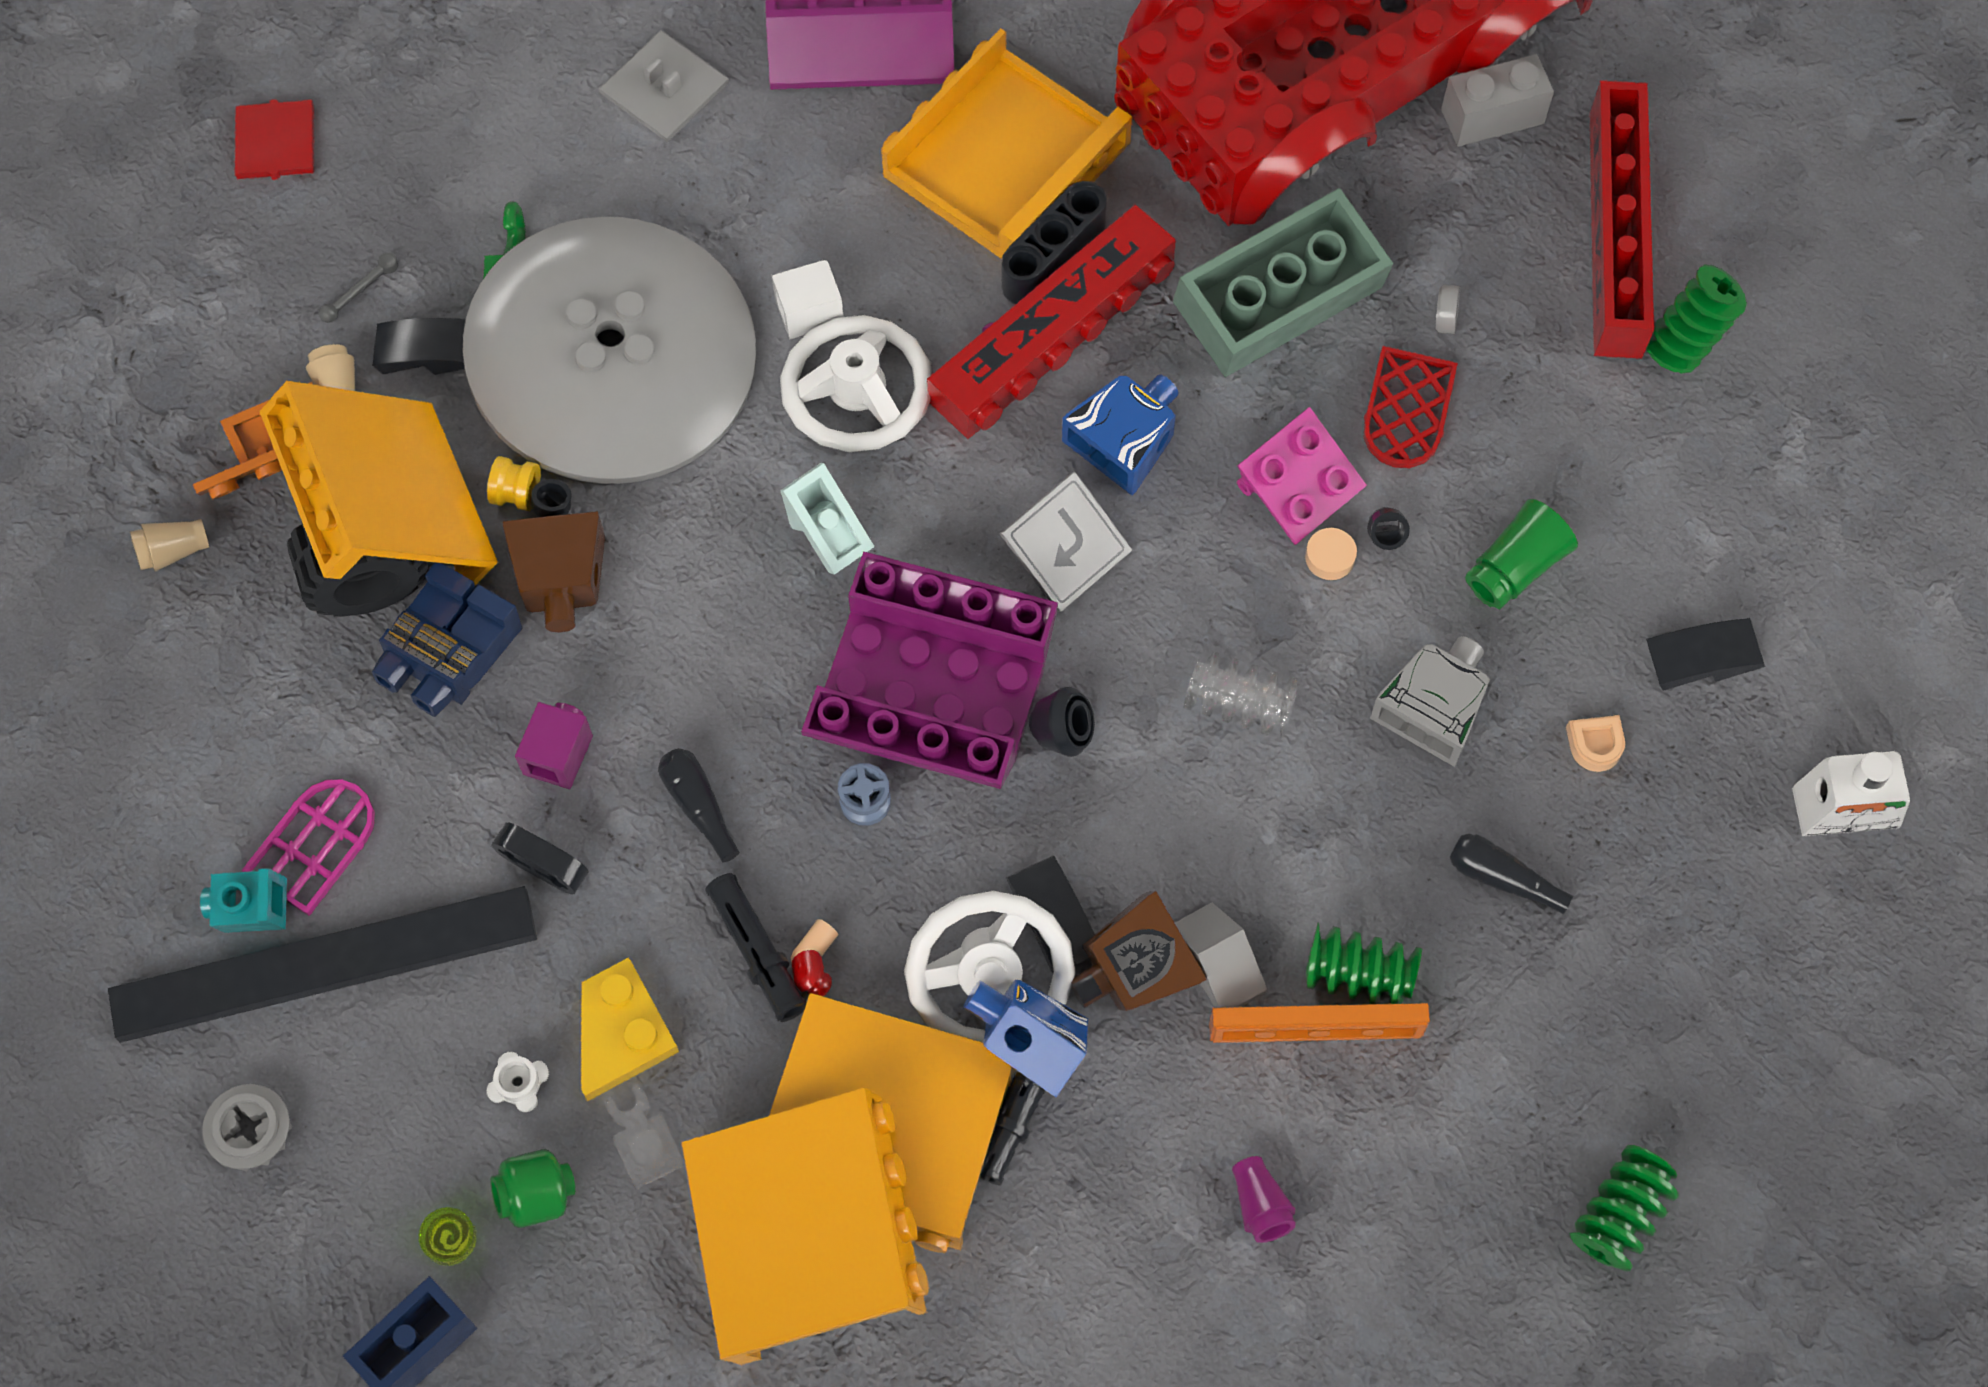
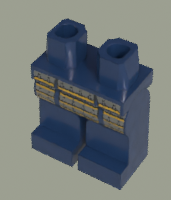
(446, 639)

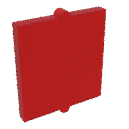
(274, 139)

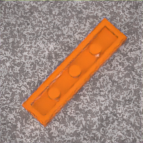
(1318, 1023)

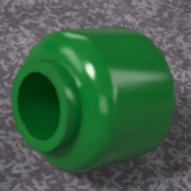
(532, 1188)

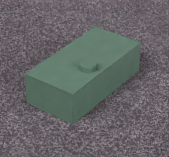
(1282, 282)

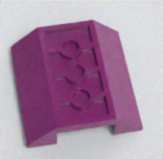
(858, 42)
(934, 671)

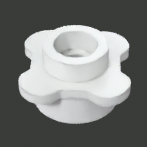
(511, 1067)

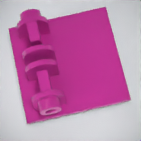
(1300, 476)

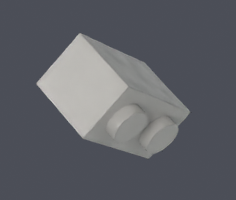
(1497, 100)

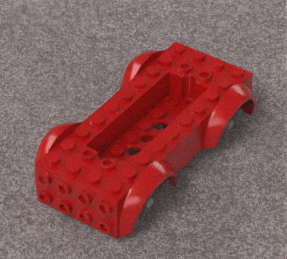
(1251, 109)

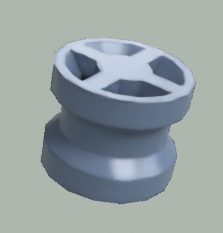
(862, 782)

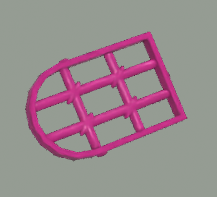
(318, 817)

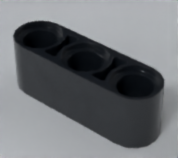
(1060, 224)

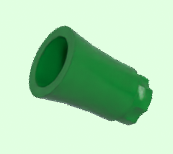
(1521, 554)

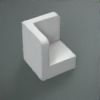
(807, 297)

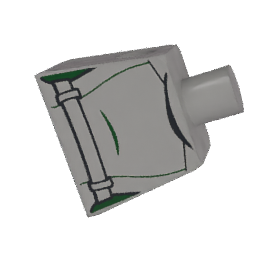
(1435, 698)

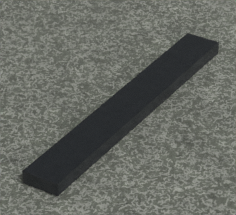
(321, 964)

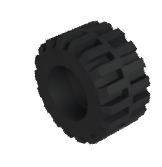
(364, 589)

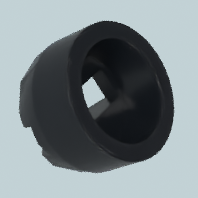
(556, 495)
(1388, 536)

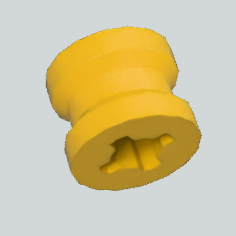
(512, 483)

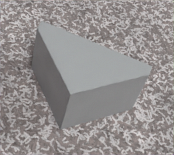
(1223, 957)

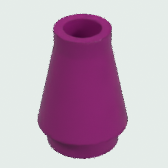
(1263, 1204)

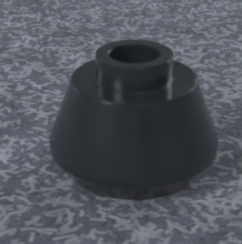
(1063, 722)

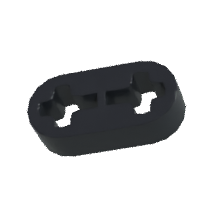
(540, 858)

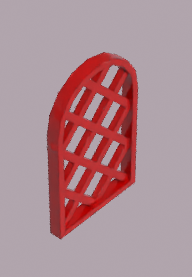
(1415, 359)

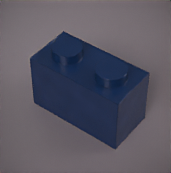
(411, 1339)

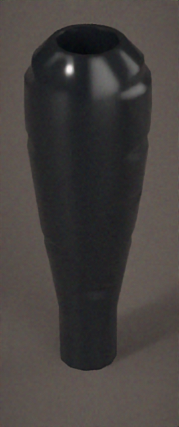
(693, 793)
(1499, 869)

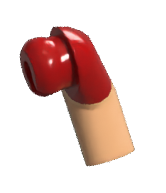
(808, 962)

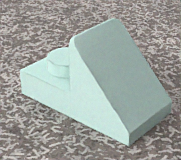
(826, 518)

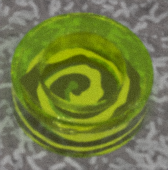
(447, 1236)

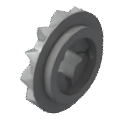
(223, 1123)

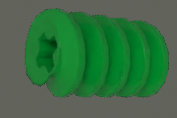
(1696, 320)
(1362, 967)
(1624, 1207)

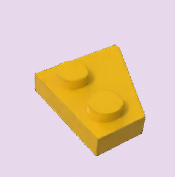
(619, 1030)

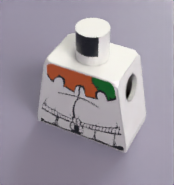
(1861, 794)

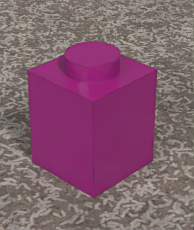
(554, 744)

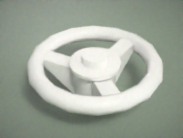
(854, 382)
(983, 956)

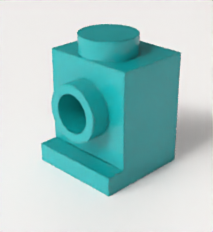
(261, 903)

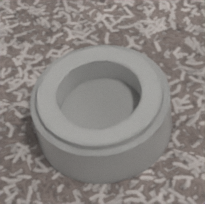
(1447, 309)

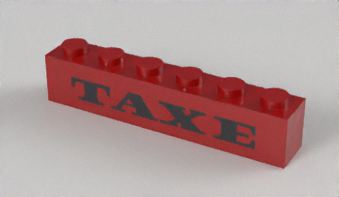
(1621, 220)
(1052, 322)

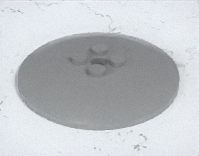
(598, 407)

